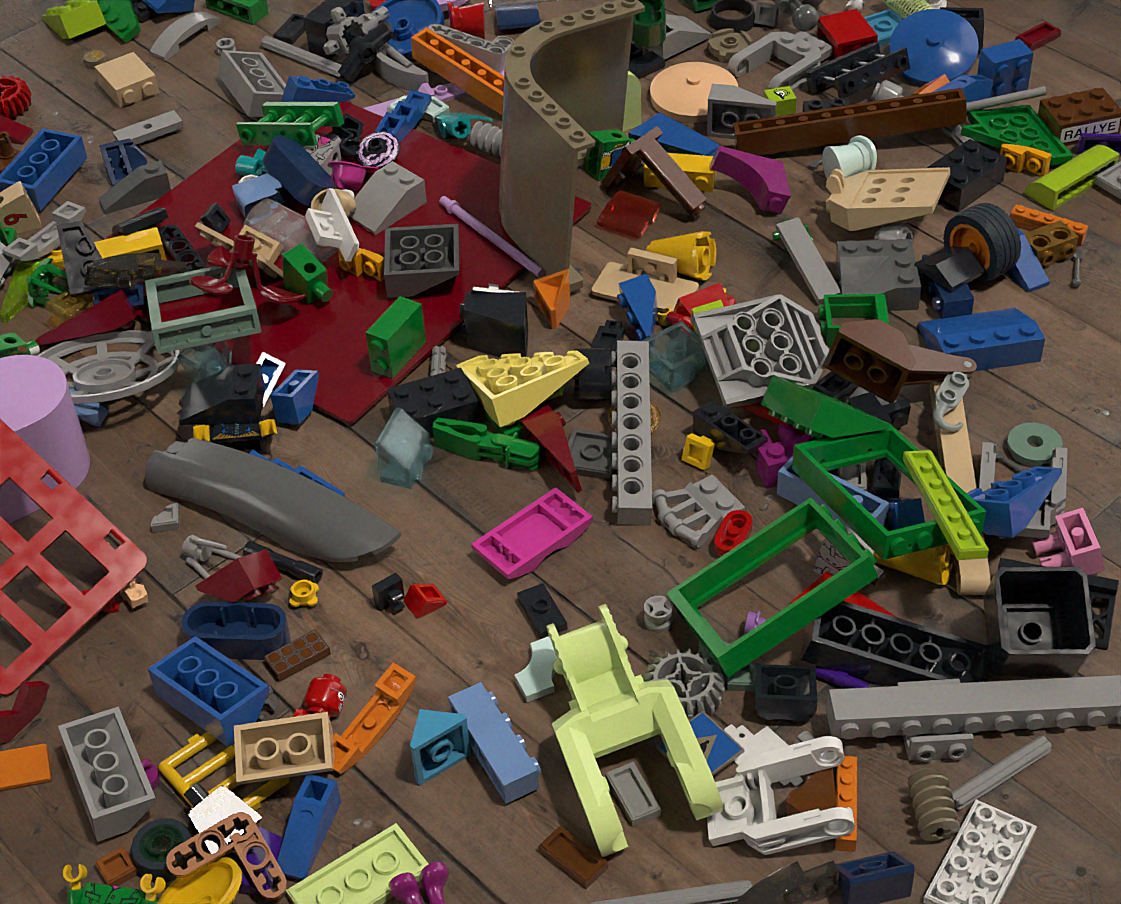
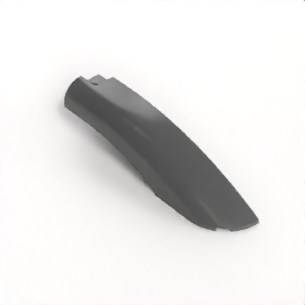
(269, 500)

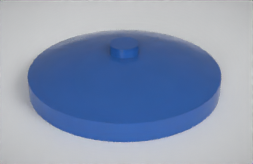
(408, 19)
(936, 45)

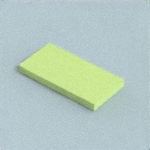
(361, 873)

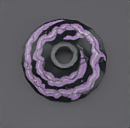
(378, 149)

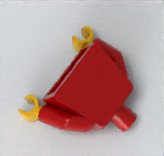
(684, 305)

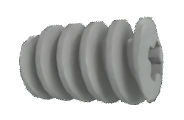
(485, 138)

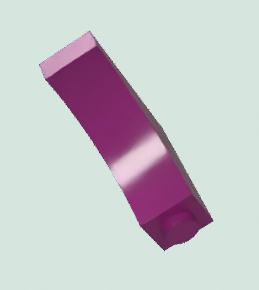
(759, 175)

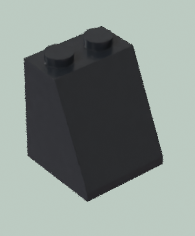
(496, 322)

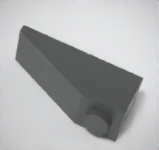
(140, 186)

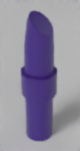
(840, 678)

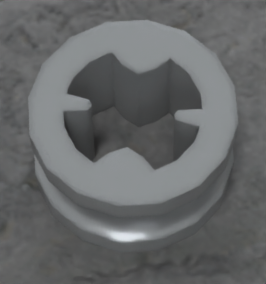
(225, 44)

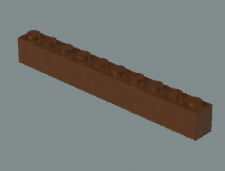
(845, 122)

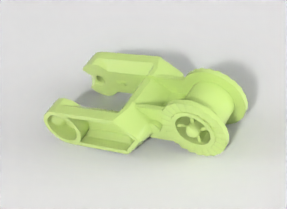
(615, 711)

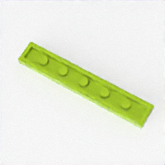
(945, 505)

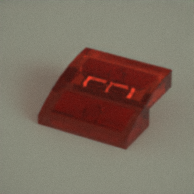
(629, 214)

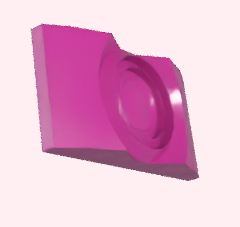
(532, 534)

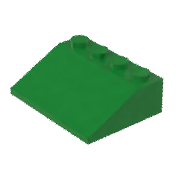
(816, 411)

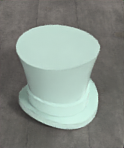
(851, 158)

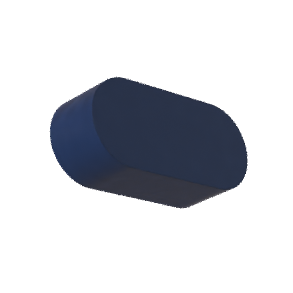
(296, 169)
(238, 628)

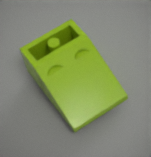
(74, 17)

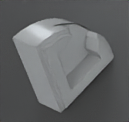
(167, 520)

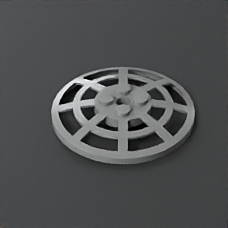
(107, 373)

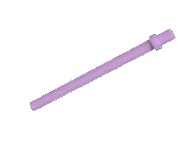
(453, 207)

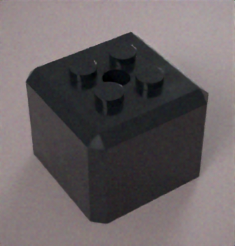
(1052, 603)

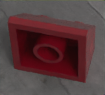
(243, 578)

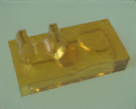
(65, 307)

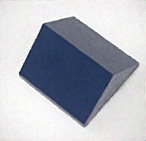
(875, 879)

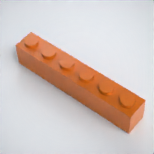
(459, 68)

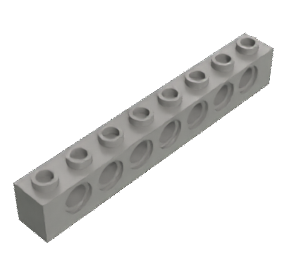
(633, 433)

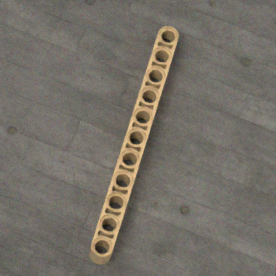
(956, 462)

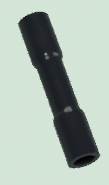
(296, 568)

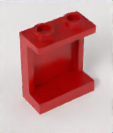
(846, 31)

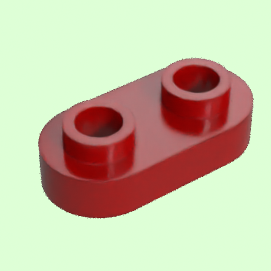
(729, 534)

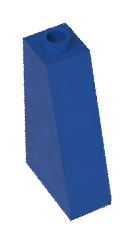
(676, 137)

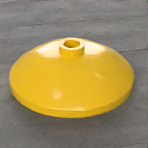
(211, 885)

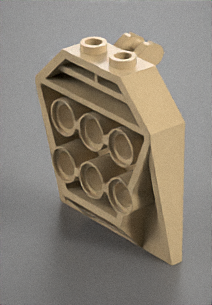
(883, 196)

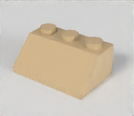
(283, 748)

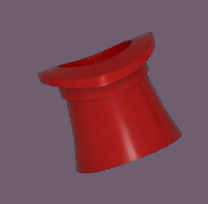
(468, 19)

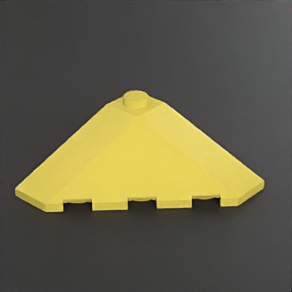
(518, 384)

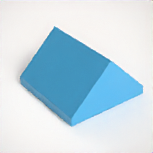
(438, 743)

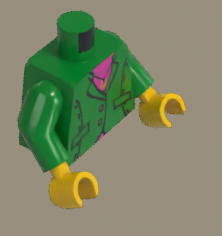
(107, 894)

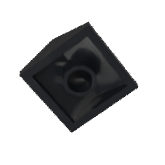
(951, 266)

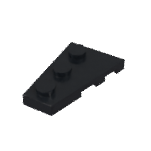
(77, 252)

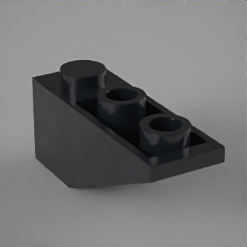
(726, 429)

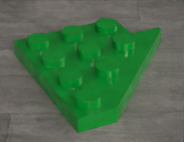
(1018, 127)

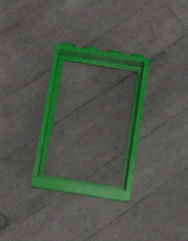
(817, 457)
(752, 554)

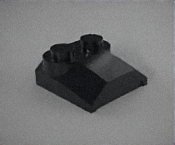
(785, 692)

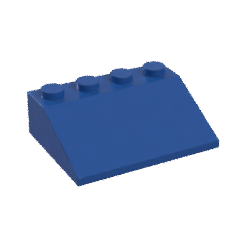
(988, 338)

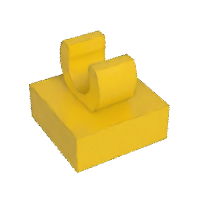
(698, 451)

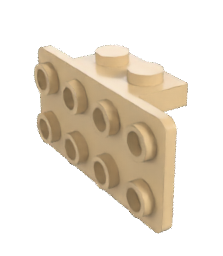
(264, 246)
(660, 270)

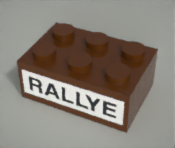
(1081, 113)

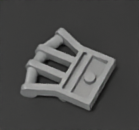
(706, 496)

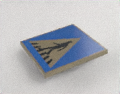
(714, 742)

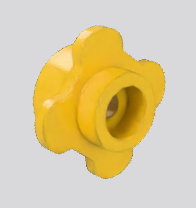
(303, 593)

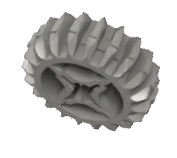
(701, 680)

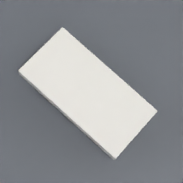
(981, 858)

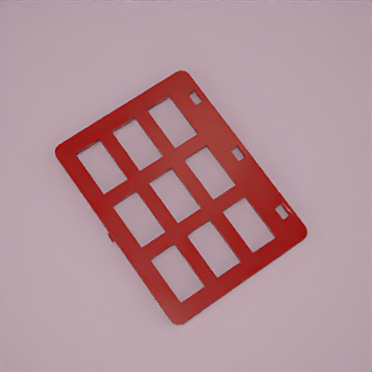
(86, 526)

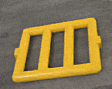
(196, 744)

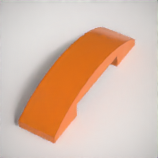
(374, 719)

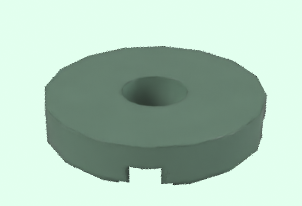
(1027, 433)

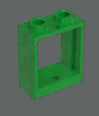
(849, 306)

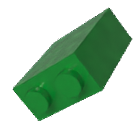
(396, 337)

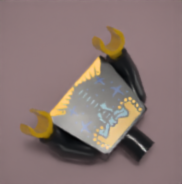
(238, 436)

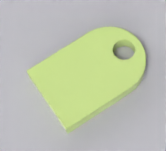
(632, 110)

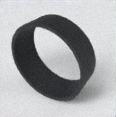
(741, 24)

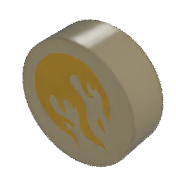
(94, 58)

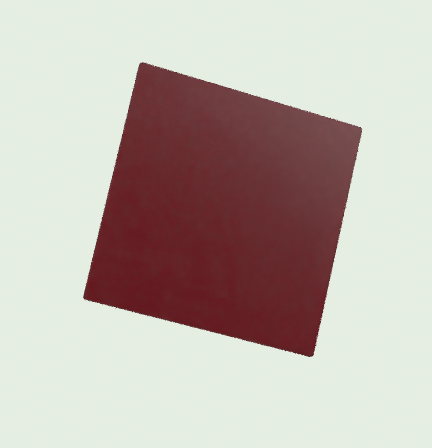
(333, 333)

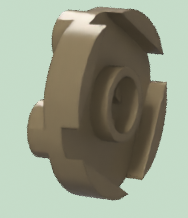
(727, 43)

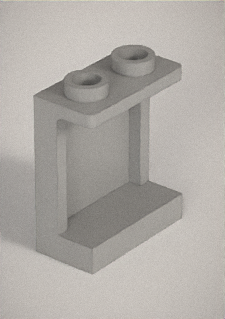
(935, 746)

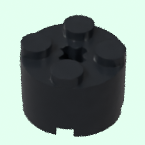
(595, 379)

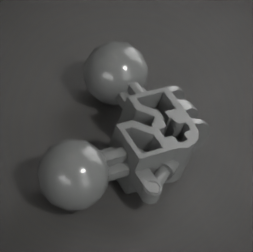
(803, 16)

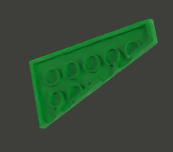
(120, 18)

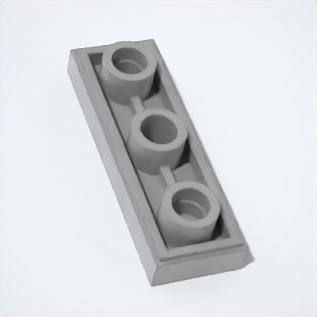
(150, 128)

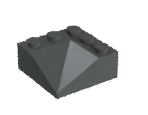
(420, 258)
(880, 269)

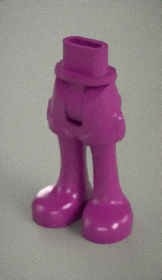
(432, 879)

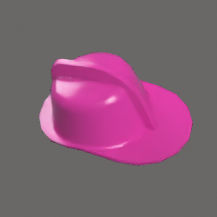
(349, 175)

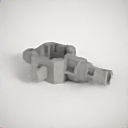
(359, 26)

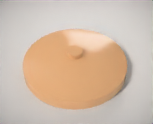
(684, 90)

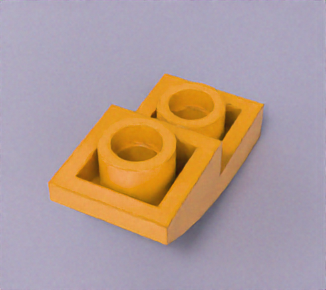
(1026, 158)
(365, 262)

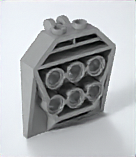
(760, 340)

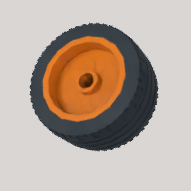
(989, 236)

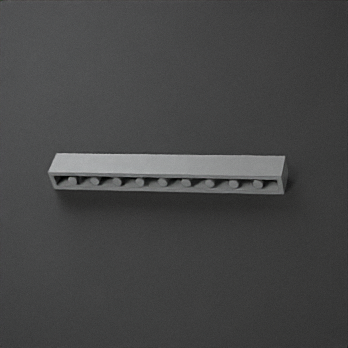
(974, 707)

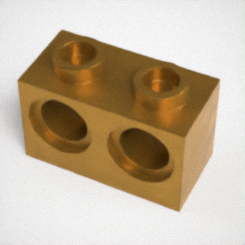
(1052, 242)

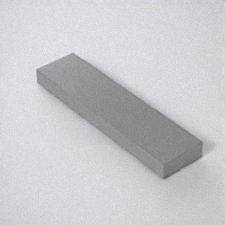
(807, 259)

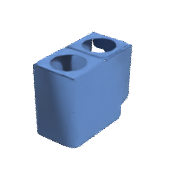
(255, 190)

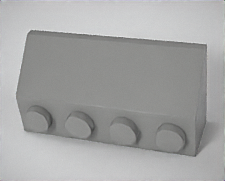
(250, 80)
(107, 772)

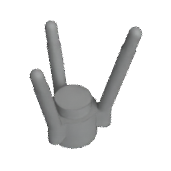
(201, 549)

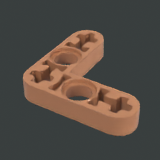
(240, 844)

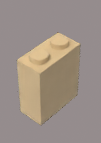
(127, 79)

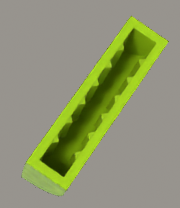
(1071, 177)

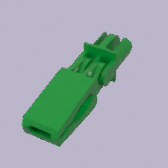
(475, 442)

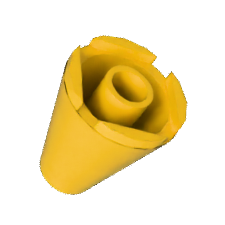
(693, 252)
(925, 564)

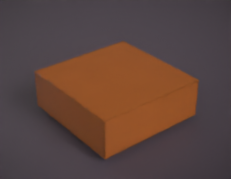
(117, 867)

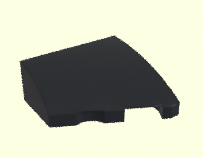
(350, 136)

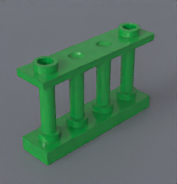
(290, 120)

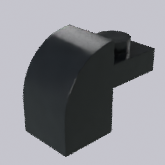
(893, 413)

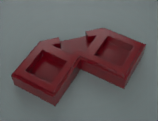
(25, 709)

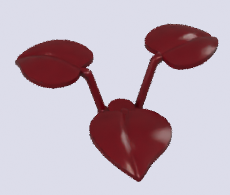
(239, 259)

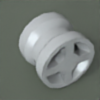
(653, 609)

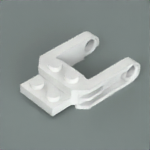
(751, 805)

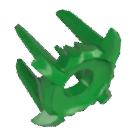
(42, 281)

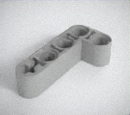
(490, 53)

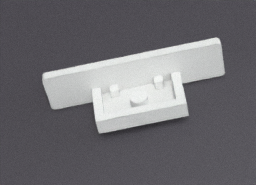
(332, 226)

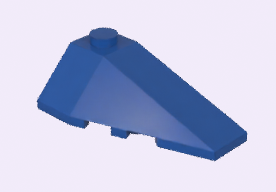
(1015, 501)

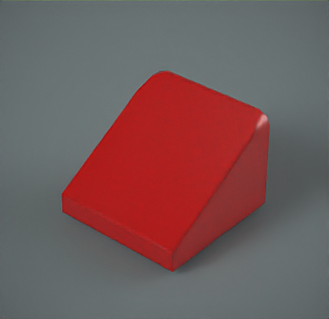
(424, 599)

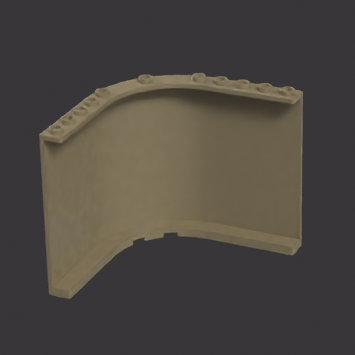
(558, 88)

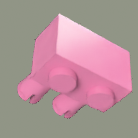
(1076, 540)

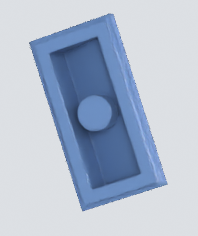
(91, 413)

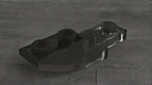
(128, 269)
(793, 885)

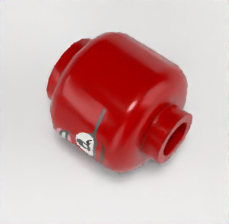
(325, 695)

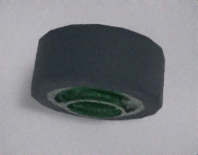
(159, 836)

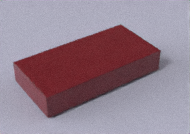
(1039, 35)

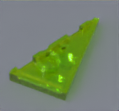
(17, 292)

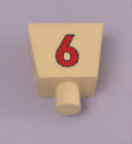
(18, 209)

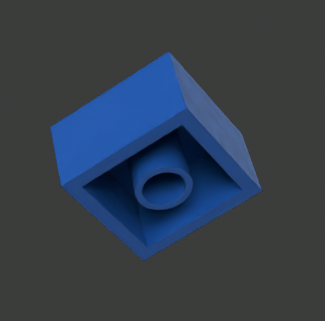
(1007, 65)

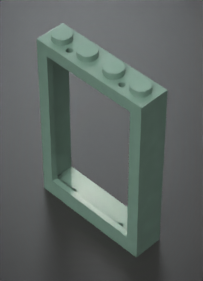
(204, 327)

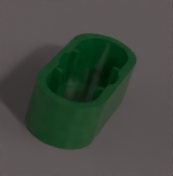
(650, 25)

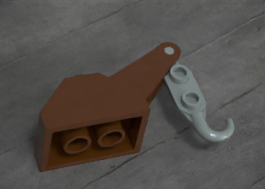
(883, 362)

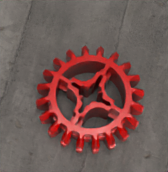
(14, 96)

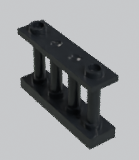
(857, 70)

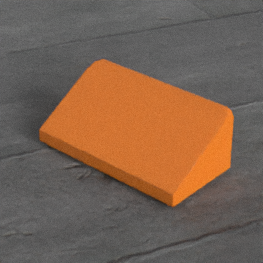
(25, 766)

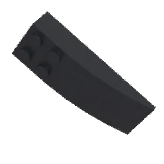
(890, 648)

